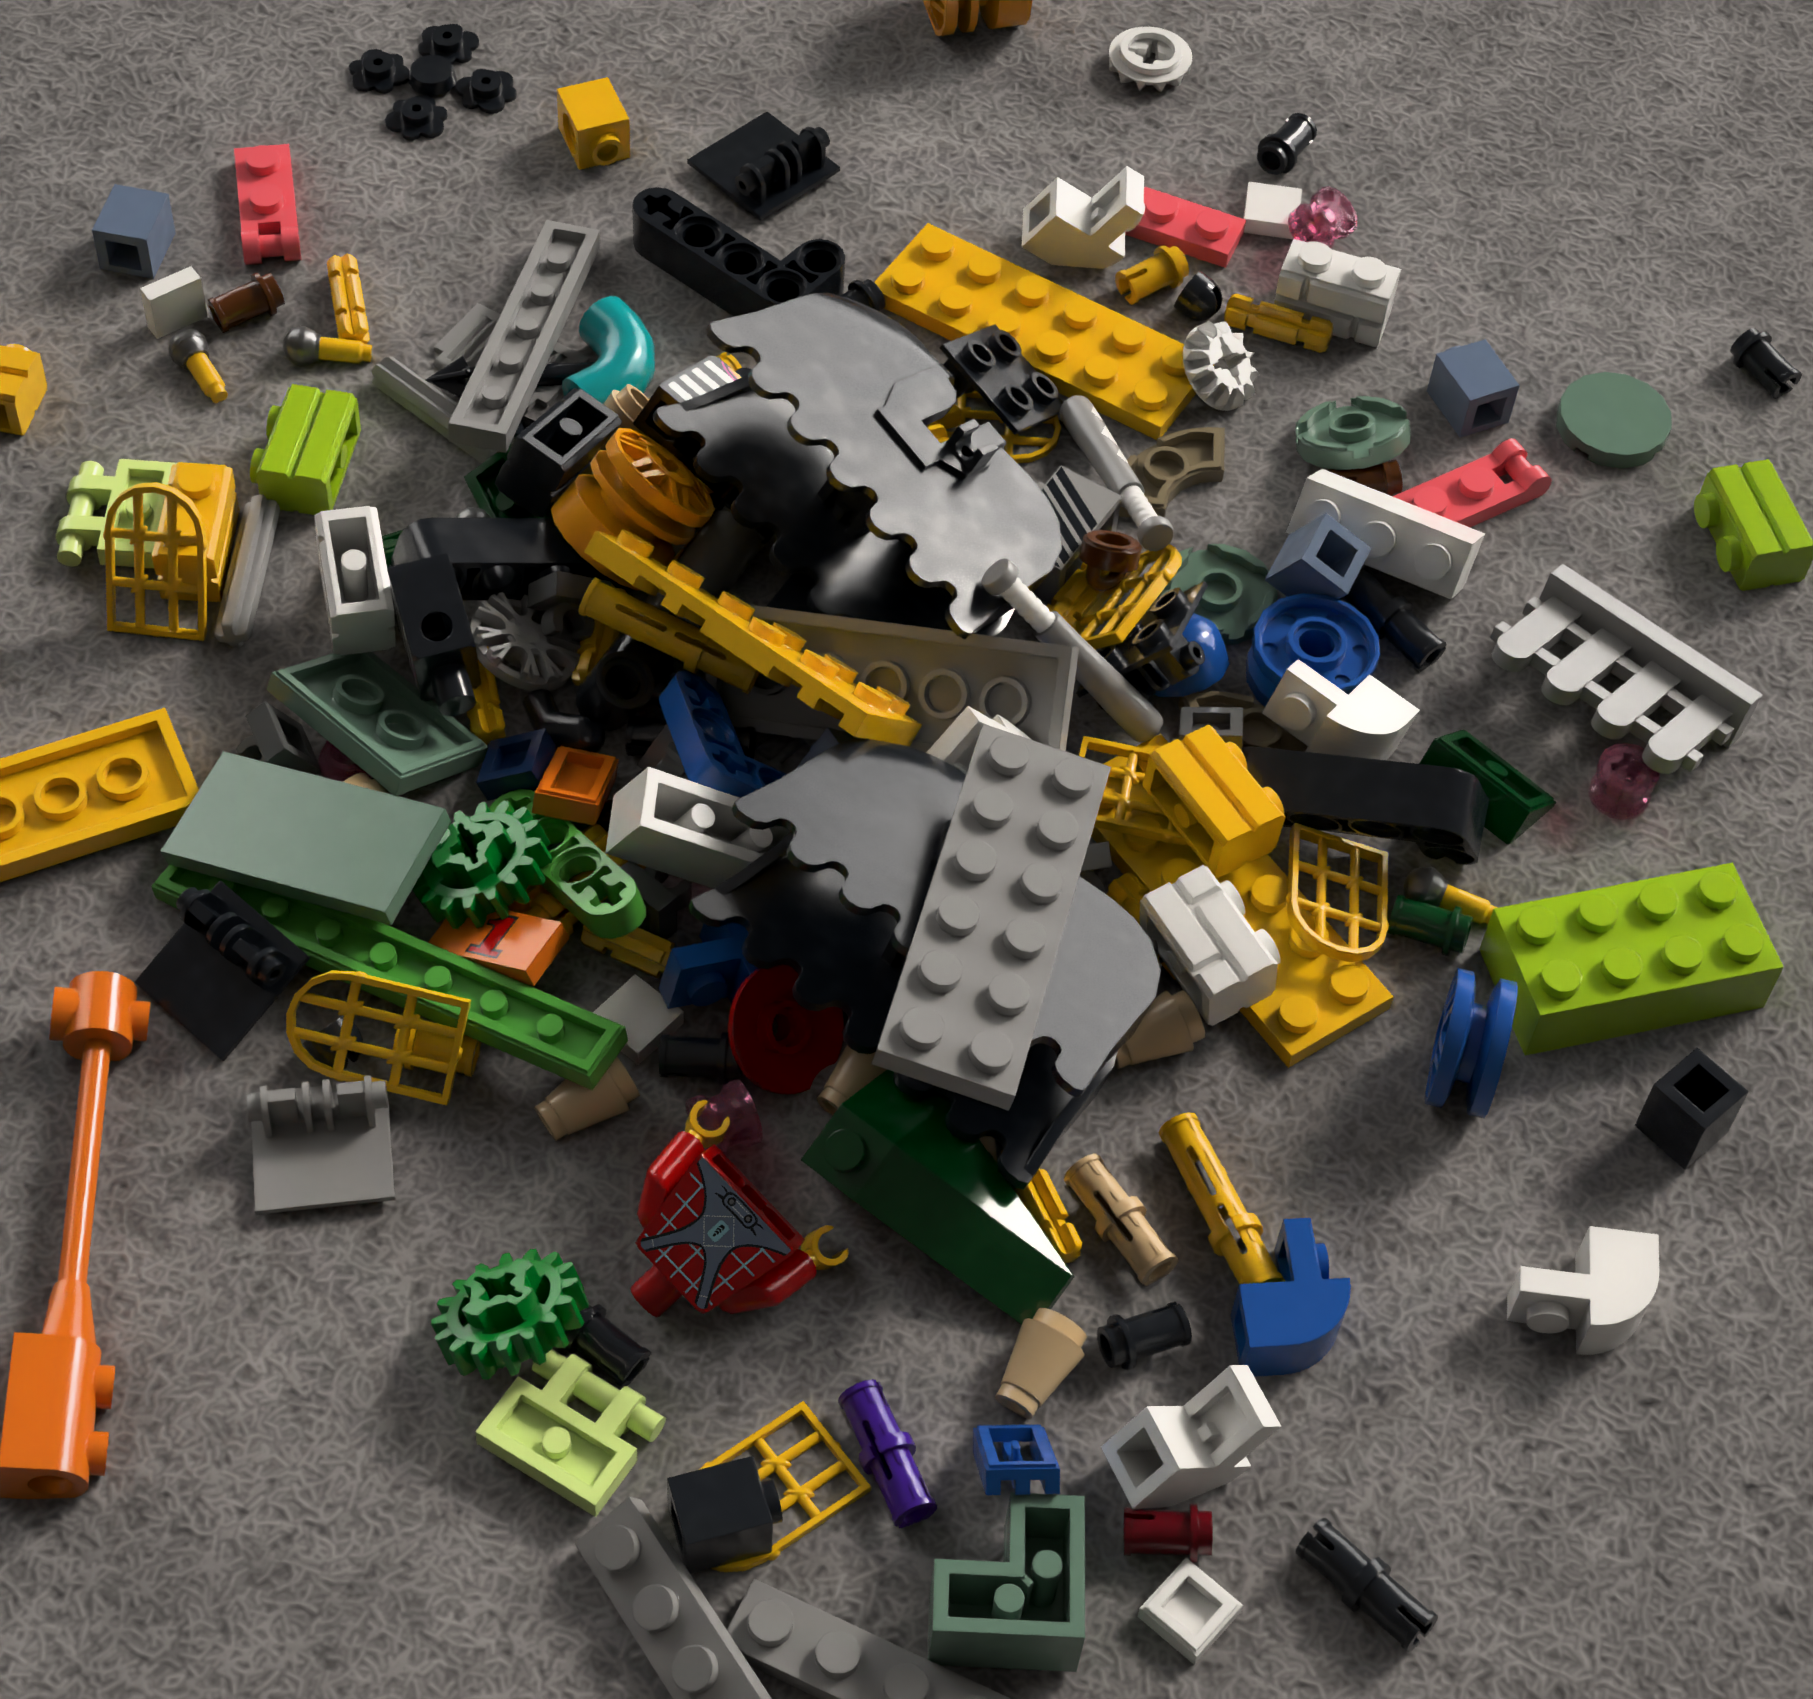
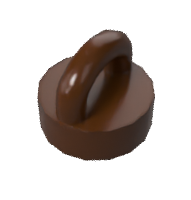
(1111, 553)

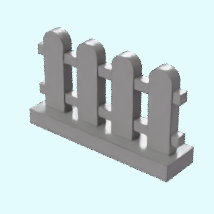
(1647, 658)

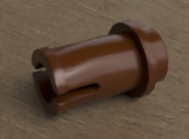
(246, 302)
(1381, 477)

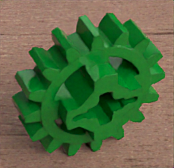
(483, 865)
(510, 1314)

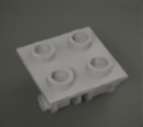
(321, 1146)

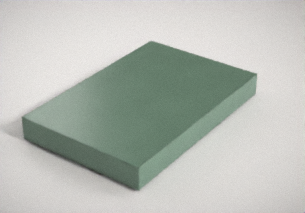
(377, 720)

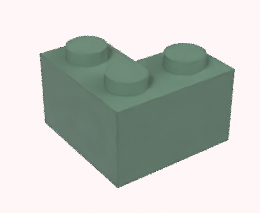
(1017, 1609)

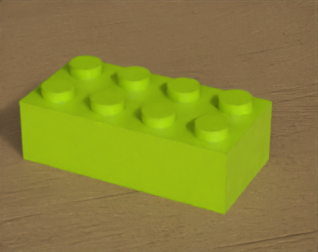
(1631, 957)

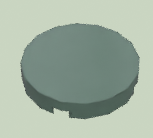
(1614, 419)
(1353, 435)
(1231, 610)

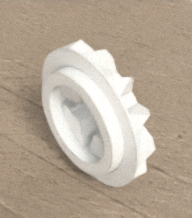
(1136, 44)
(1218, 387)

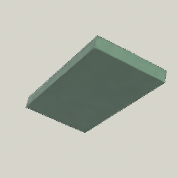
(307, 837)

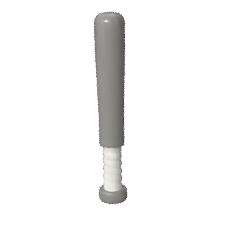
(1109, 462)
(1093, 672)

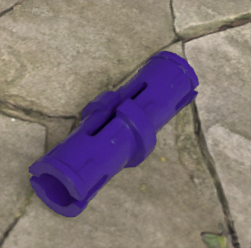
(887, 1453)

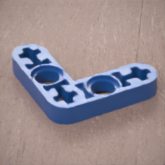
(708, 739)

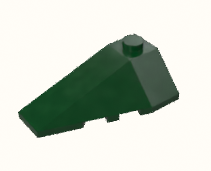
(939, 1195)

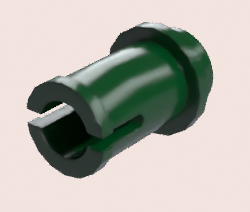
(1431, 924)

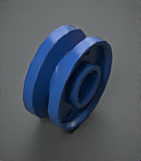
(1318, 632)
(1471, 1043)

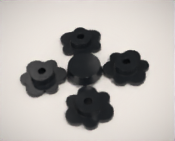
(432, 76)

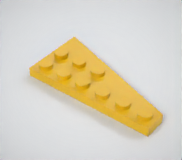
(770, 649)

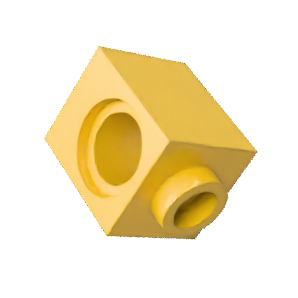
(593, 123)

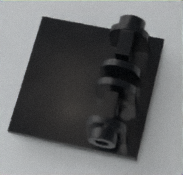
(766, 164)
(997, 370)
(1155, 648)
(221, 967)

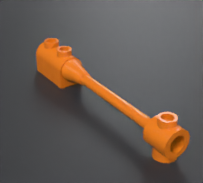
(59, 1373)

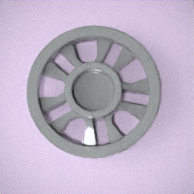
(522, 644)

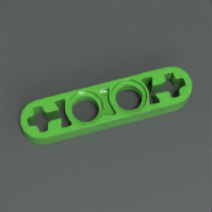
(580, 855)

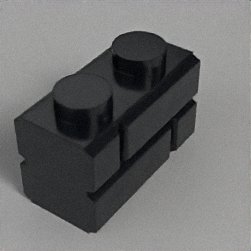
(555, 451)

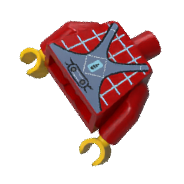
(717, 1232)

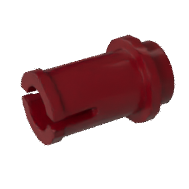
(1168, 1532)

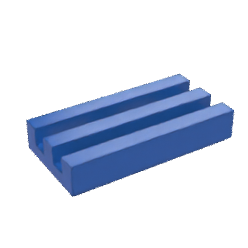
(1014, 1468)

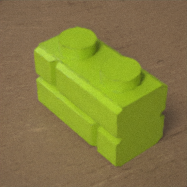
(307, 449)
(1754, 525)

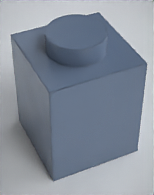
(133, 231)
(1472, 388)
(1318, 560)

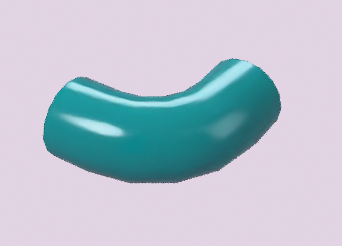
(622, 349)

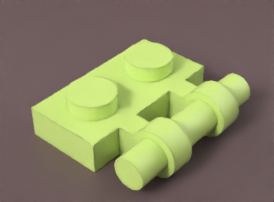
(92, 490)
(561, 1446)

